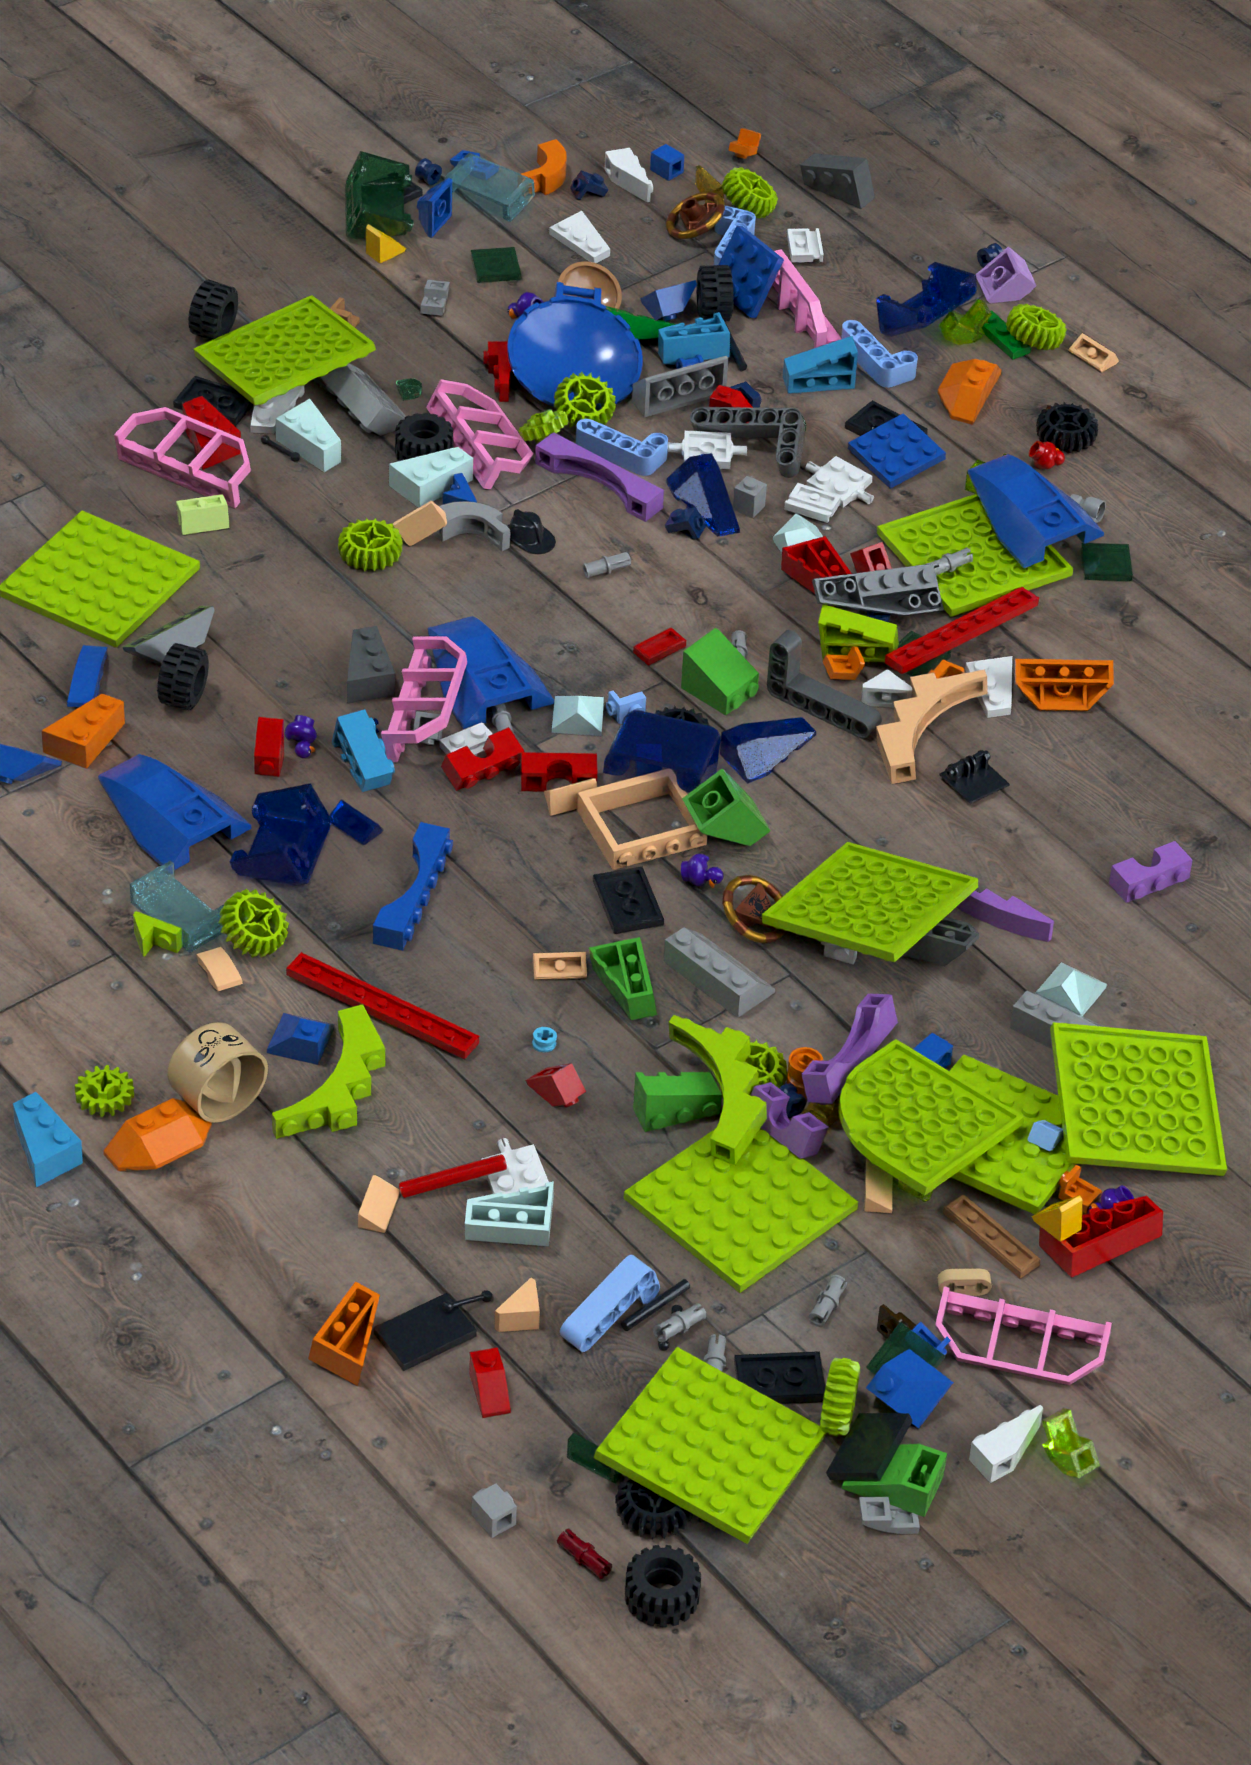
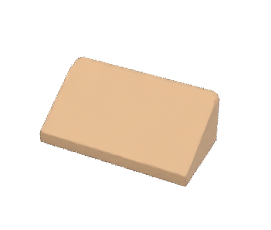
(1093, 353)
(421, 523)
(566, 797)
(559, 965)
(877, 1189)
(377, 1205)

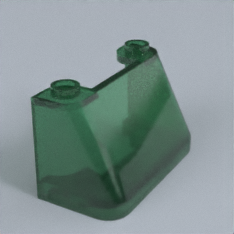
(376, 196)

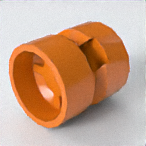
(798, 1062)

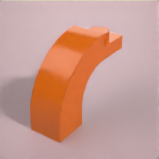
(552, 173)

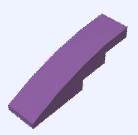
(1008, 915)

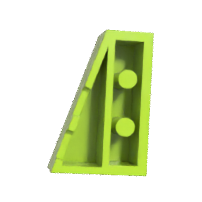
(844, 629)

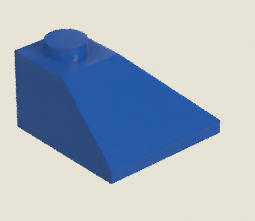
(435, 207)
(668, 301)
(23, 764)
(300, 1038)
(910, 1386)

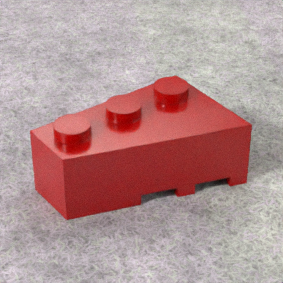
(206, 413)
(811, 561)

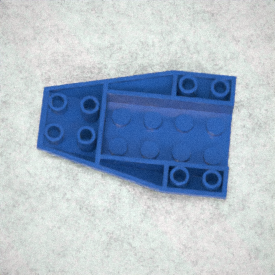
(1028, 509)
(492, 671)
(167, 809)

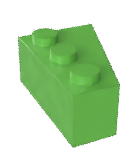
(625, 975)
(674, 1099)

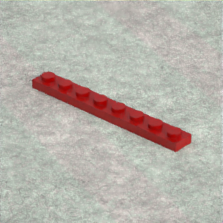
(961, 630)
(383, 1005)

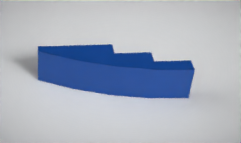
(87, 675)

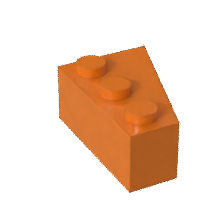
(84, 731)
(346, 1334)

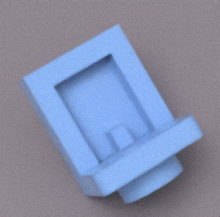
(621, 707)

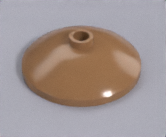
(593, 275)

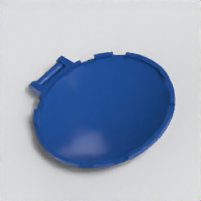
(570, 338)

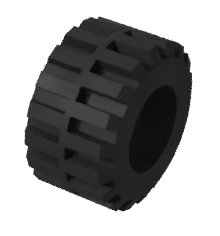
(714, 291)
(213, 310)
(422, 436)
(182, 676)
(657, 1604)

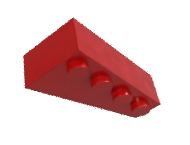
(1105, 1235)

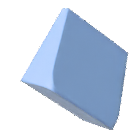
(1045, 1135)

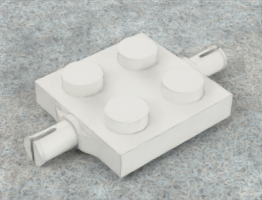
(704, 442)
(840, 479)
(522, 1170)

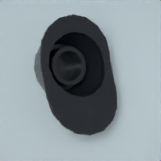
(529, 533)

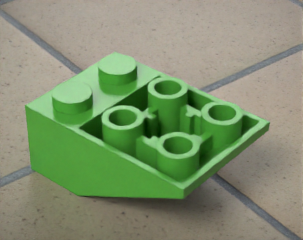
(908, 1480)

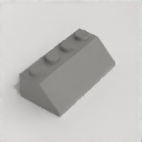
(679, 386)
(364, 399)
(715, 971)
(1035, 1014)

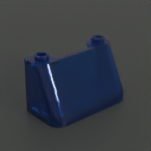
(941, 294)
(665, 743)
(288, 836)

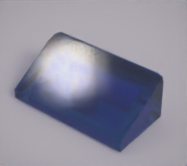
(354, 823)

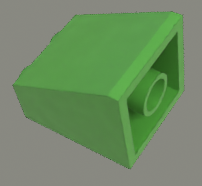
(718, 673)
(726, 810)

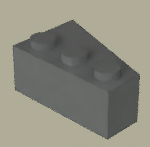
(839, 177)
(369, 667)

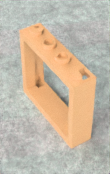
(632, 791)

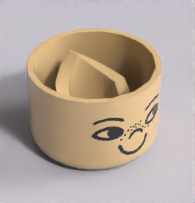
(217, 1071)

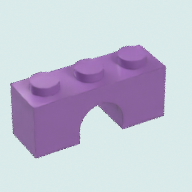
(1168, 867)
(800, 1135)

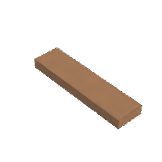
(991, 1236)

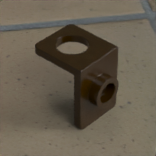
(889, 1320)

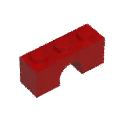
(540, 768)
(466, 769)

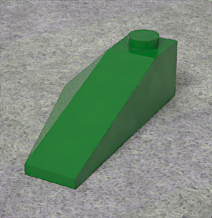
(641, 326)

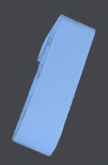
(731, 218)
(875, 359)
(622, 449)
(609, 1301)

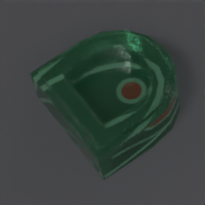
(409, 388)

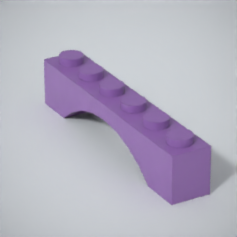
(566, 457)
(872, 1023)

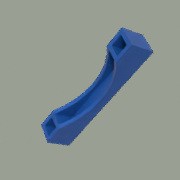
(397, 920)

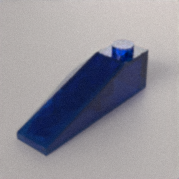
(701, 486)
(760, 746)

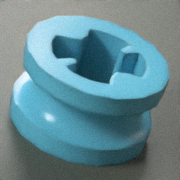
(544, 1045)

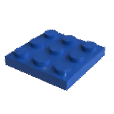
(752, 270)
(896, 450)

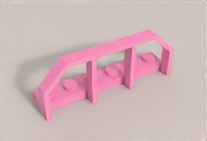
(798, 296)
(484, 467)
(178, 472)
(410, 695)
(1037, 1320)

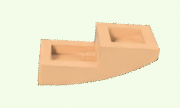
(220, 969)

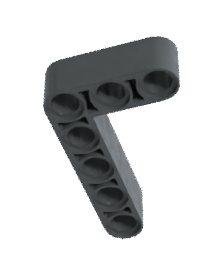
(758, 428)
(812, 696)

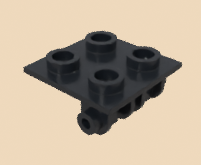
(974, 777)

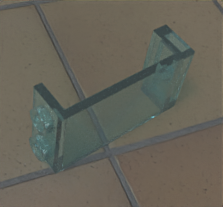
(493, 183)
(168, 900)

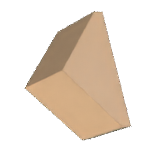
(519, 1310)

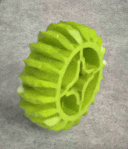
(749, 192)
(1036, 327)
(587, 393)
(370, 544)
(253, 923)
(768, 1059)
(840, 1396)

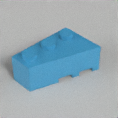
(703, 338)
(822, 368)
(364, 751)
(46, 1139)

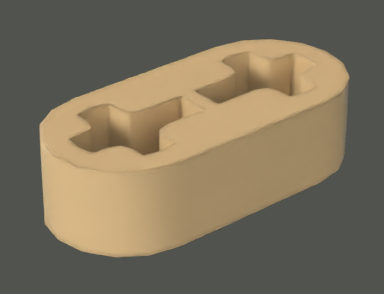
(965, 1281)

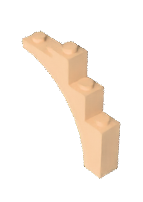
(913, 715)

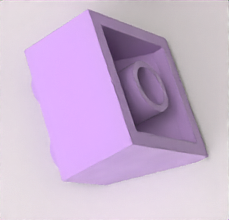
(1006, 278)

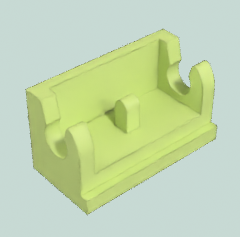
(203, 514)

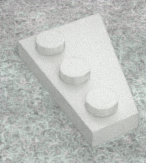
(581, 237)
(265, 414)
(999, 685)

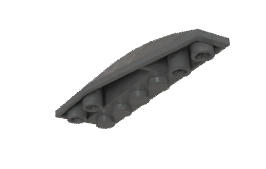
(887, 591)

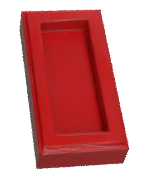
(659, 646)

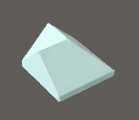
(795, 532)
(578, 715)
(1072, 989)

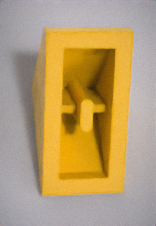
(381, 246)
(1061, 1218)

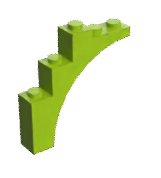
(725, 1057)
(334, 1101)

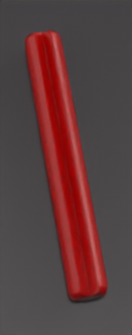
(453, 1176)

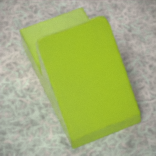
(153, 932)

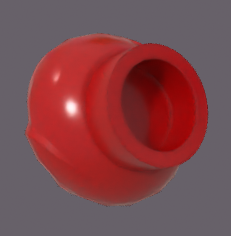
(1046, 455)

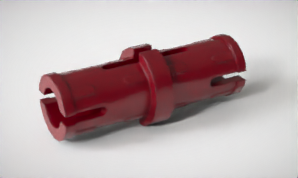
(584, 1553)

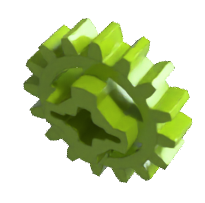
(543, 424)
(104, 1091)

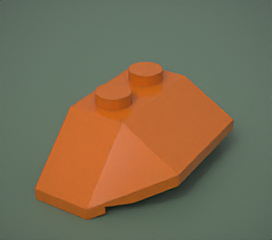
(967, 388)
(1063, 683)
(157, 1137)

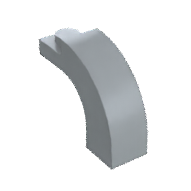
(475, 519)

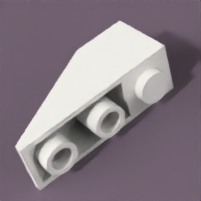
(627, 173)
(1003, 1447)

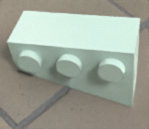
(310, 435)
(429, 475)
(511, 1217)

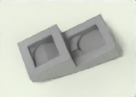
(435, 297)
(882, 1516)

